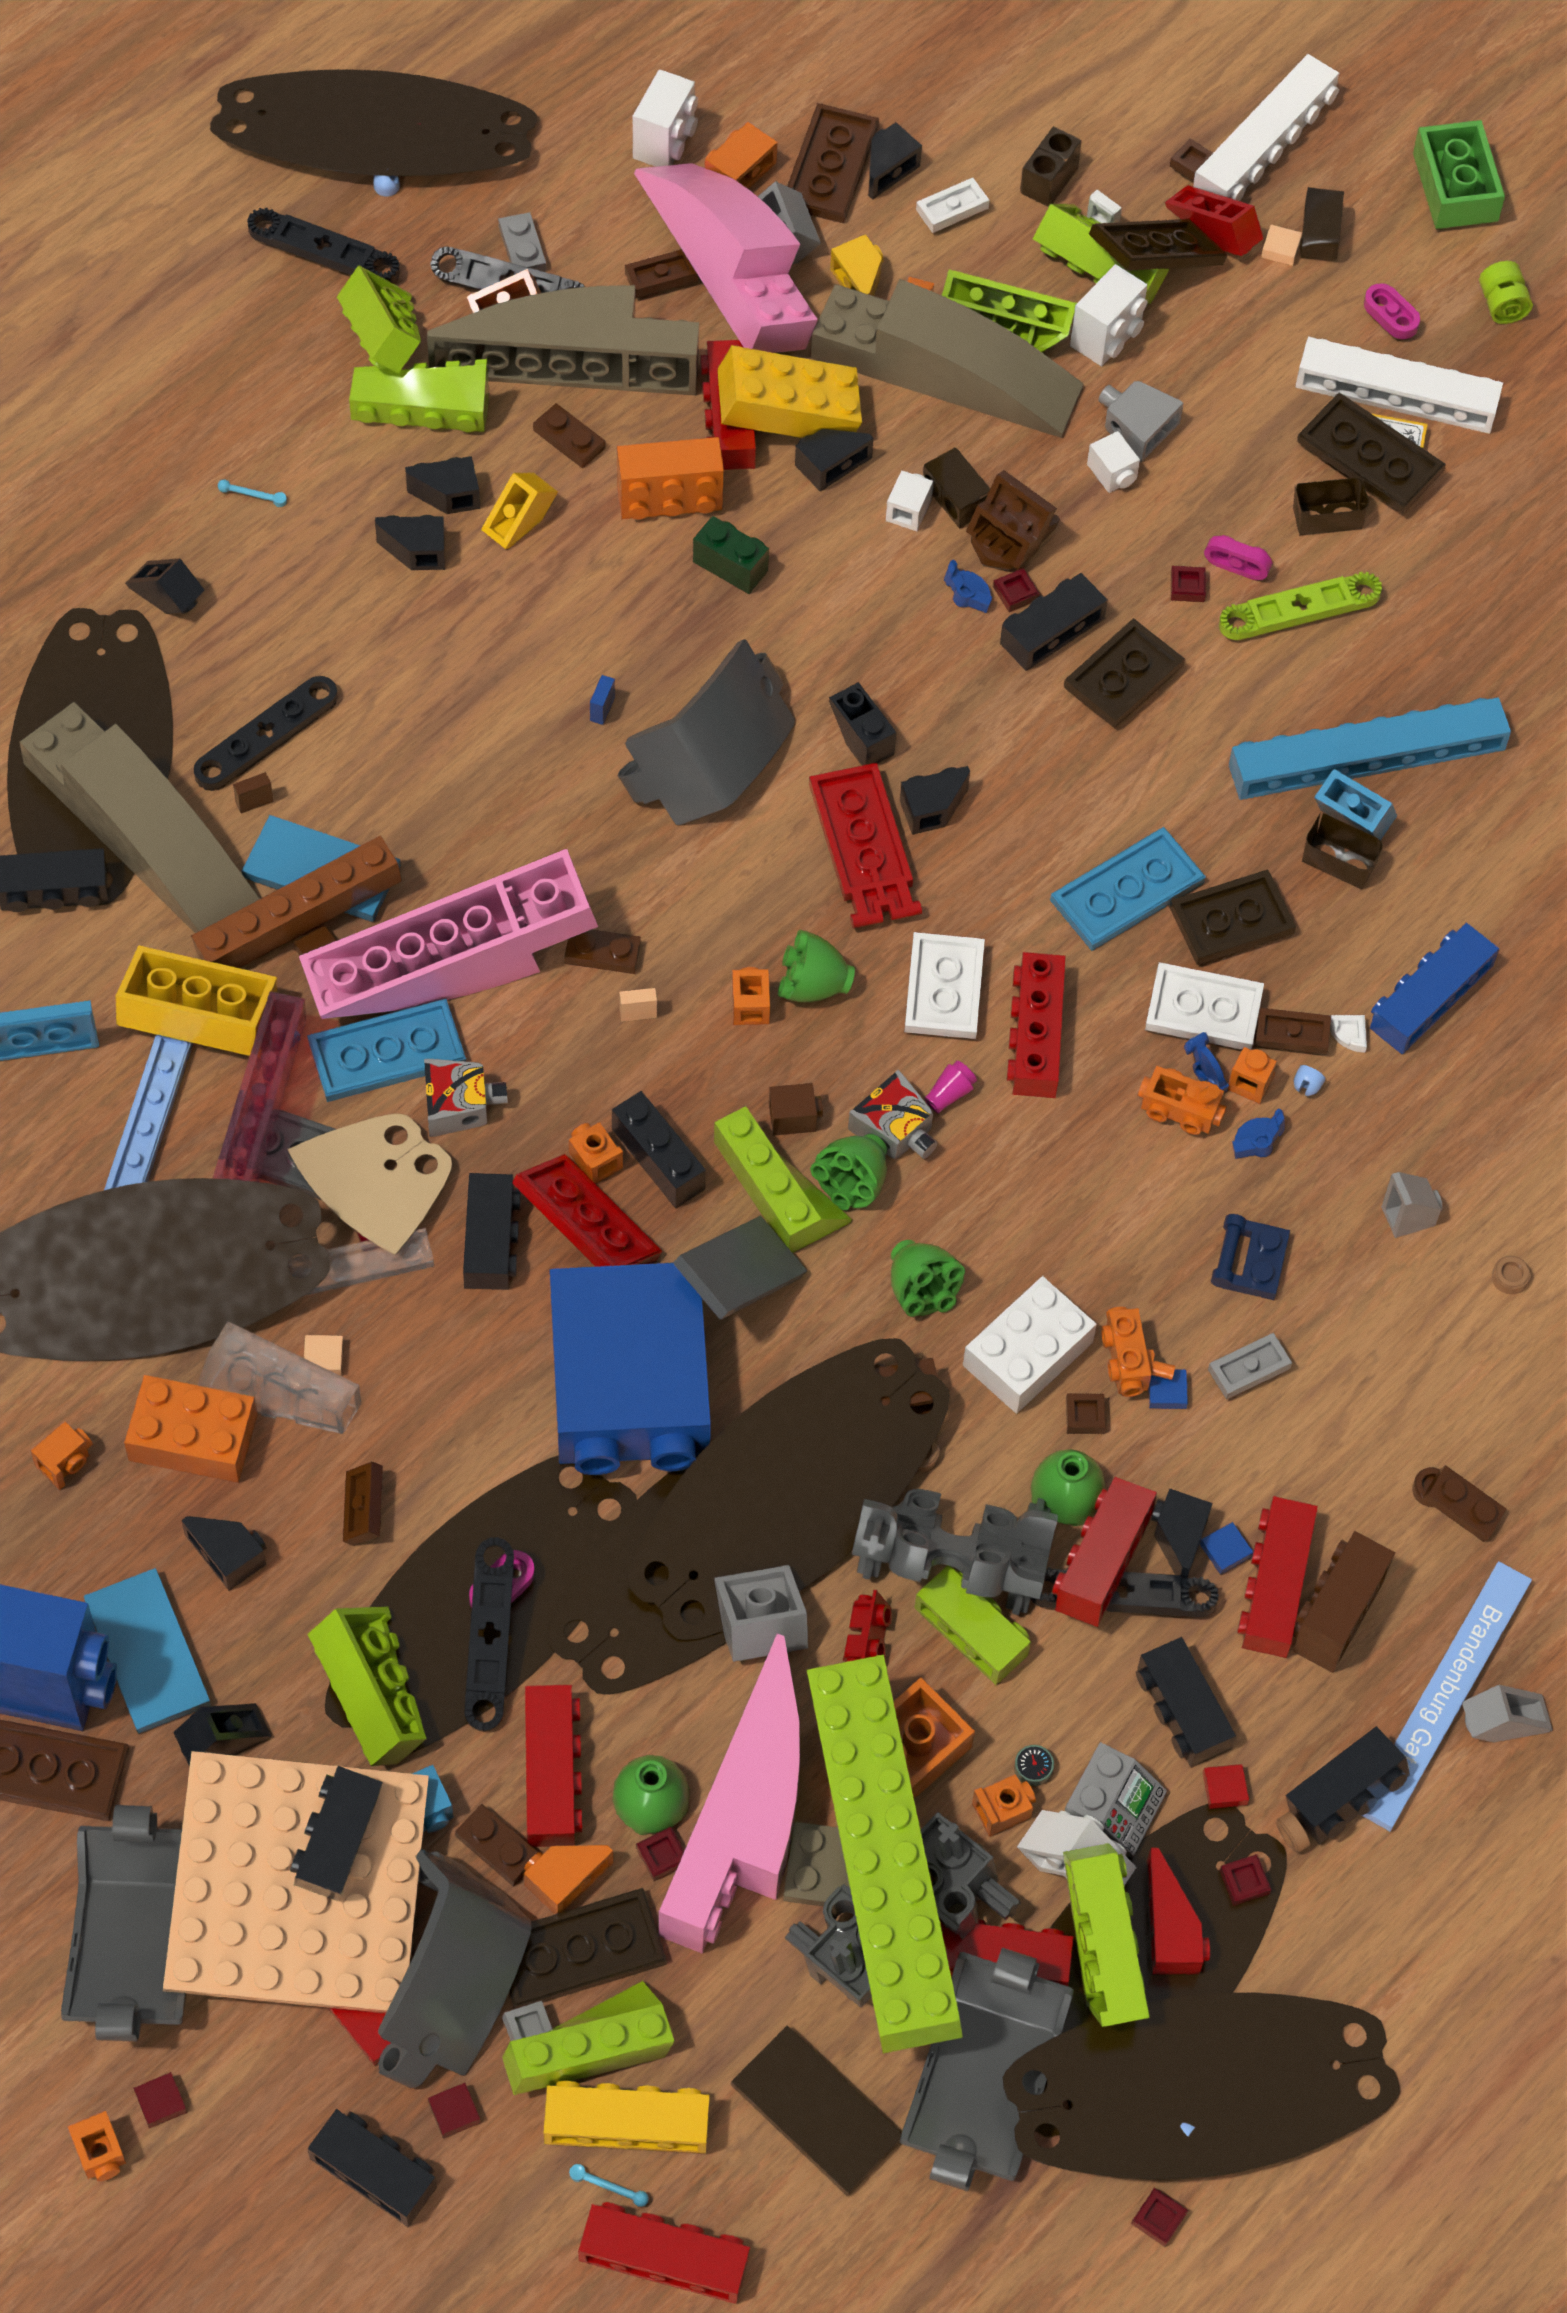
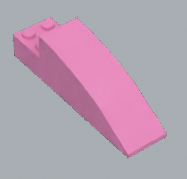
(736, 251)
(452, 944)
(746, 1817)

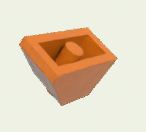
(565, 1873)

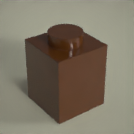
(794, 1109)

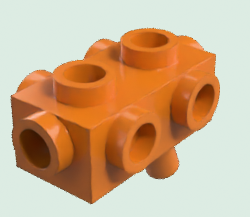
(1182, 1100)
(1131, 1361)

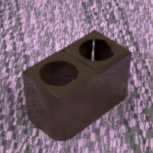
(1057, 146)
(1322, 224)
(956, 485)
(1314, 495)
(1341, 836)

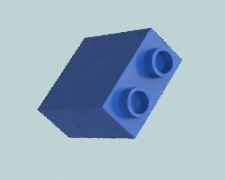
(628, 1367)
(51, 1659)

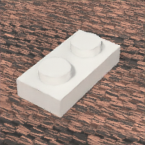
(952, 205)

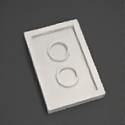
(944, 985)
(1202, 1001)

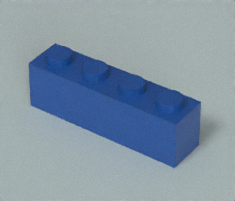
(1433, 988)

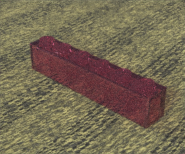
(262, 1088)

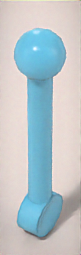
(279, 498)
(578, 2173)

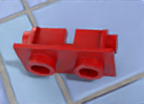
(871, 1617)

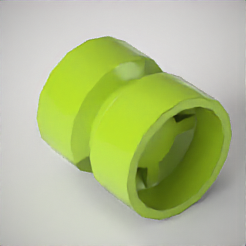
(1505, 292)

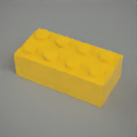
(787, 393)
(193, 1000)

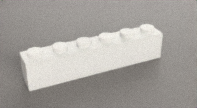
(1269, 129)
(1399, 384)

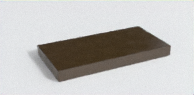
(1158, 244)
(1372, 452)
(587, 1949)
(817, 2110)

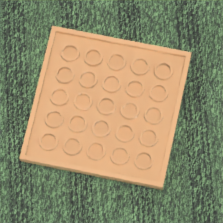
(245, 1924)

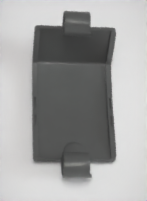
(714, 743)
(123, 1926)
(455, 1974)
(961, 2097)

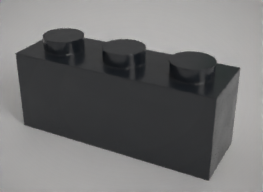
(1053, 621)
(53, 880)
(658, 1149)
(490, 1231)
(1185, 1702)
(1348, 1785)
(335, 1832)
(373, 2166)

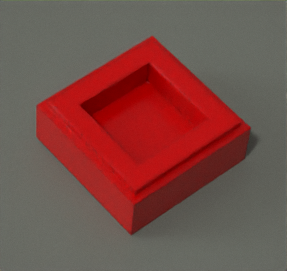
(1225, 1786)

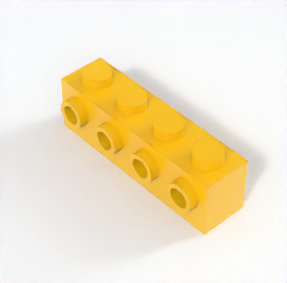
(626, 2118)

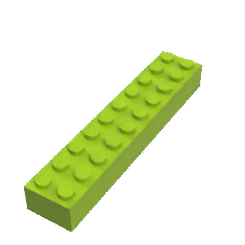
(884, 1855)

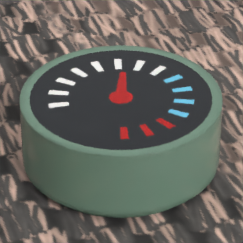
(1034, 1765)

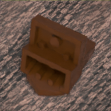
(1010, 524)

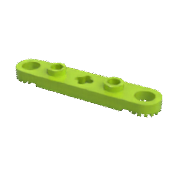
(1278, 609)

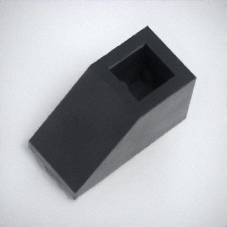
(445, 484)
(413, 540)
(863, 725)
(933, 798)

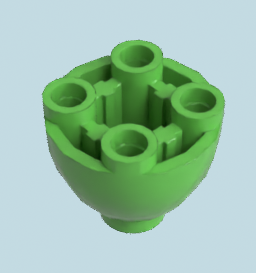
(814, 970)
(852, 1170)
(925, 1277)
(1067, 1495)
(651, 1806)

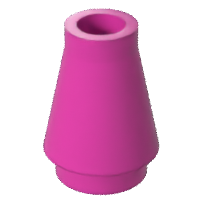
(951, 1085)

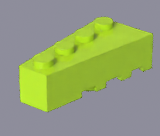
(1105, 1934)

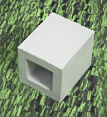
(1113, 462)
(909, 500)

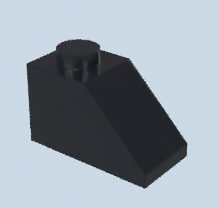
(892, 158)
(832, 455)
(167, 585)
(1180, 1528)
(226, 1548)
(222, 1730)

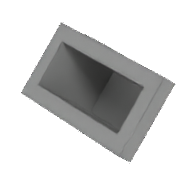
(1410, 1204)
(1506, 1714)

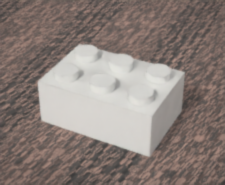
(1029, 1344)

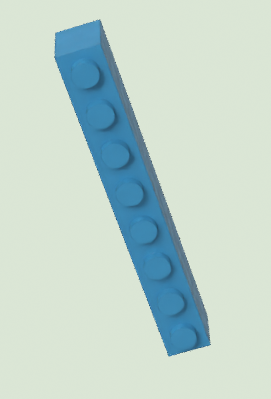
(1369, 747)

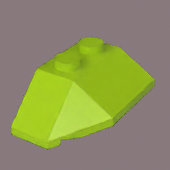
(1029, 314)

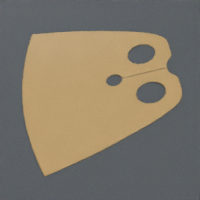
(351, 1178)

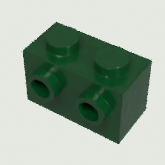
(730, 554)

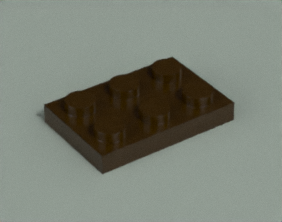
(1124, 673)
(1232, 917)

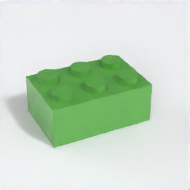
(1458, 174)

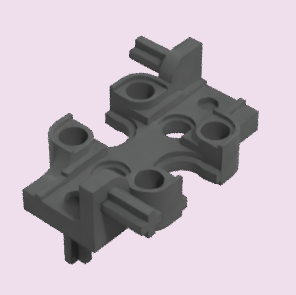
(992, 1559)
(964, 1877)

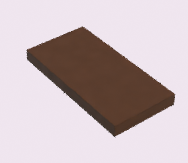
(832, 160)
(59, 1770)

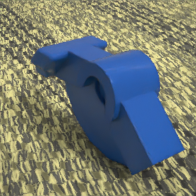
(968, 588)
(1206, 1065)
(1258, 1136)

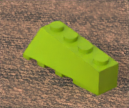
(1067, 234)
(380, 318)
(423, 396)
(780, 1192)
(369, 1681)
(605, 2038)

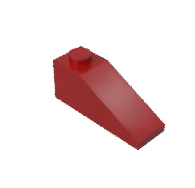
(1224, 220)
(1174, 1926)

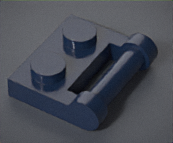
(1262, 1261)

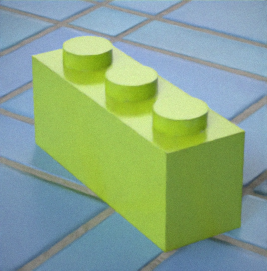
(973, 1625)

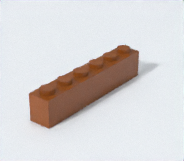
(299, 906)

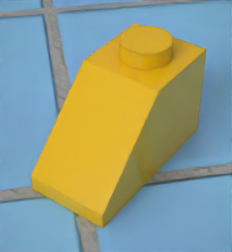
(857, 265)
(519, 508)

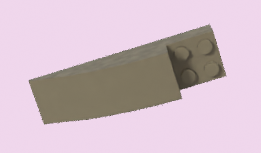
(574, 341)
(945, 353)
(137, 816)

